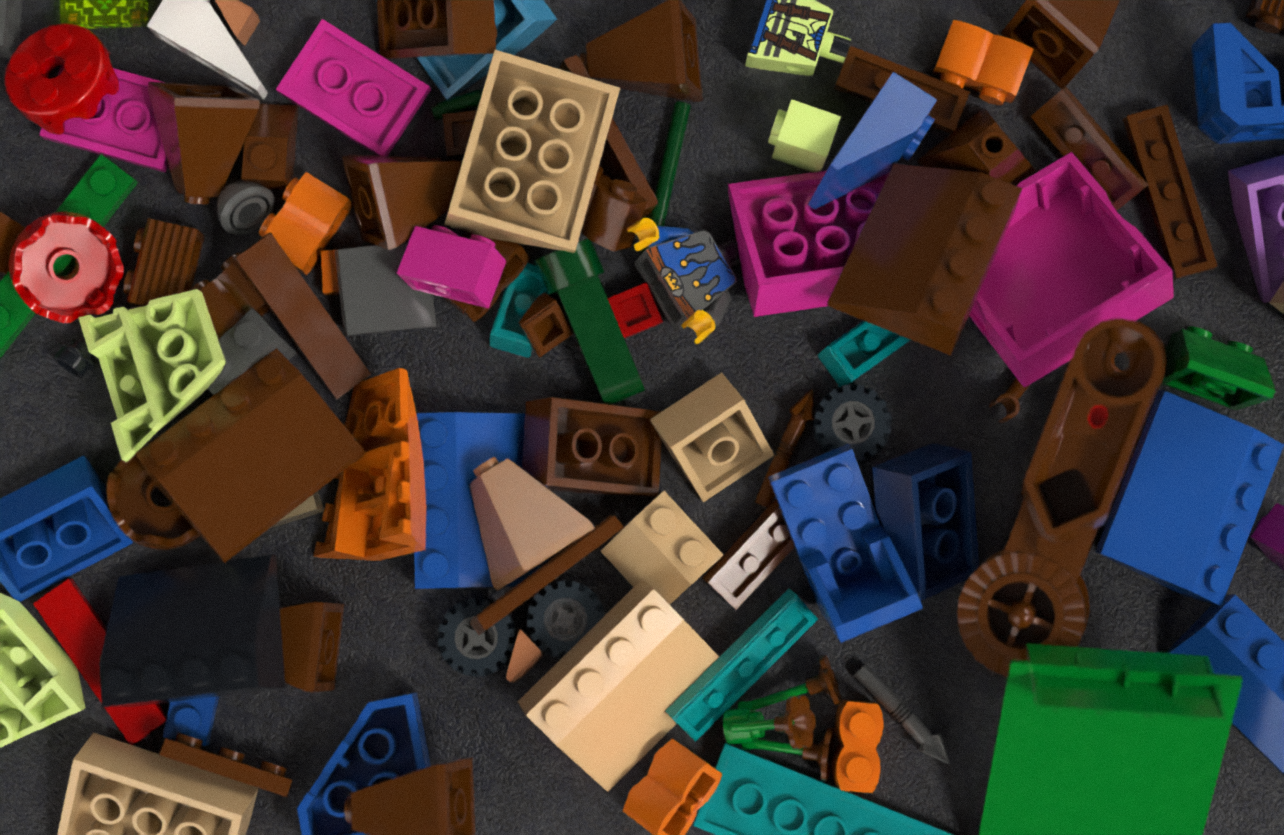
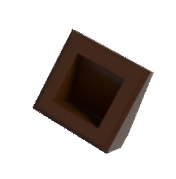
(545, 324)

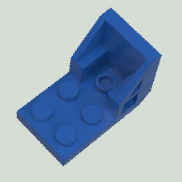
(1235, 88)
(843, 545)

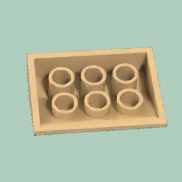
(532, 154)
(613, 687)
(139, 792)

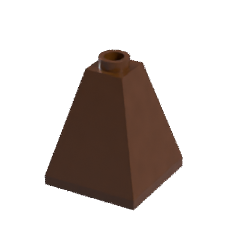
(1061, 33)
(650, 54)
(201, 133)
(980, 147)
(398, 194)
(311, 644)
(418, 803)

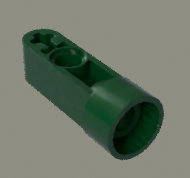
(592, 319)

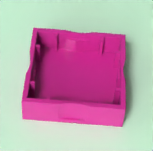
(1064, 271)

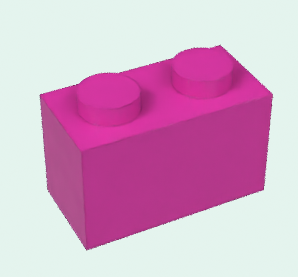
(452, 265)

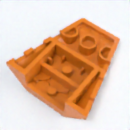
(383, 493)

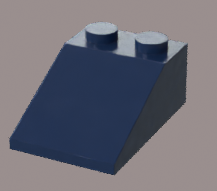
(930, 515)

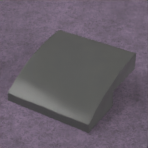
(374, 294)

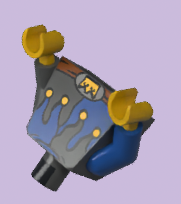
(686, 274)

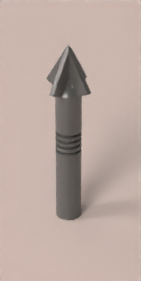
(930, 743)

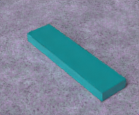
(742, 664)

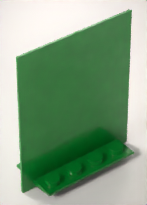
(1108, 743)

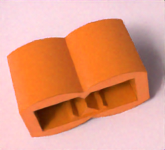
(983, 62)
(307, 220)
(855, 758)
(672, 791)

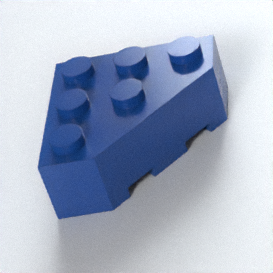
(379, 747)

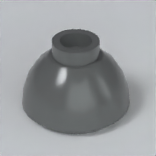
(243, 206)

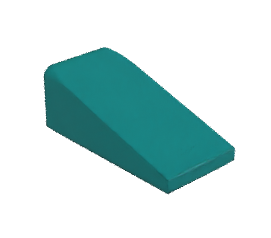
(516, 300)
(859, 351)

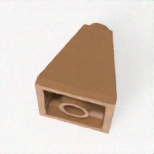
(520, 520)

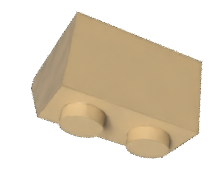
(712, 436)
(662, 549)

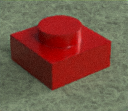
(635, 310)

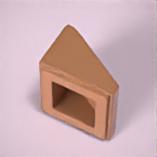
(240, 18)
(523, 657)

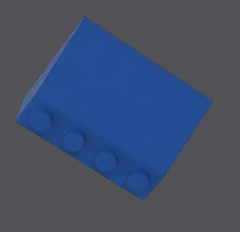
(451, 450)
(1189, 498)

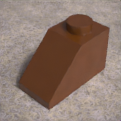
(271, 146)

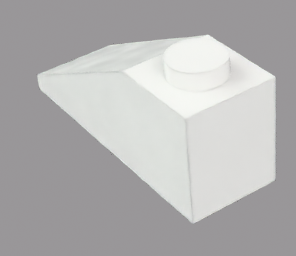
(201, 34)

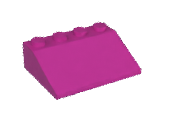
(790, 249)

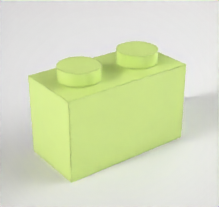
(803, 136)

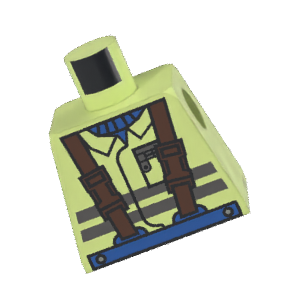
(794, 36)

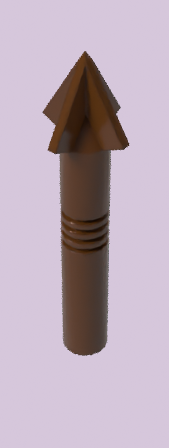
(801, 413)

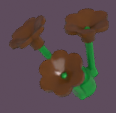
(746, 725)

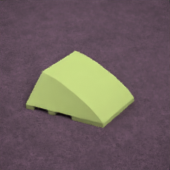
(154, 362)
(35, 675)

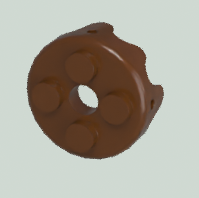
(138, 516)

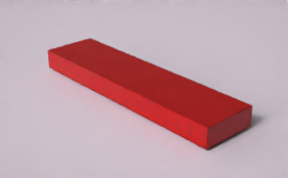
(83, 638)

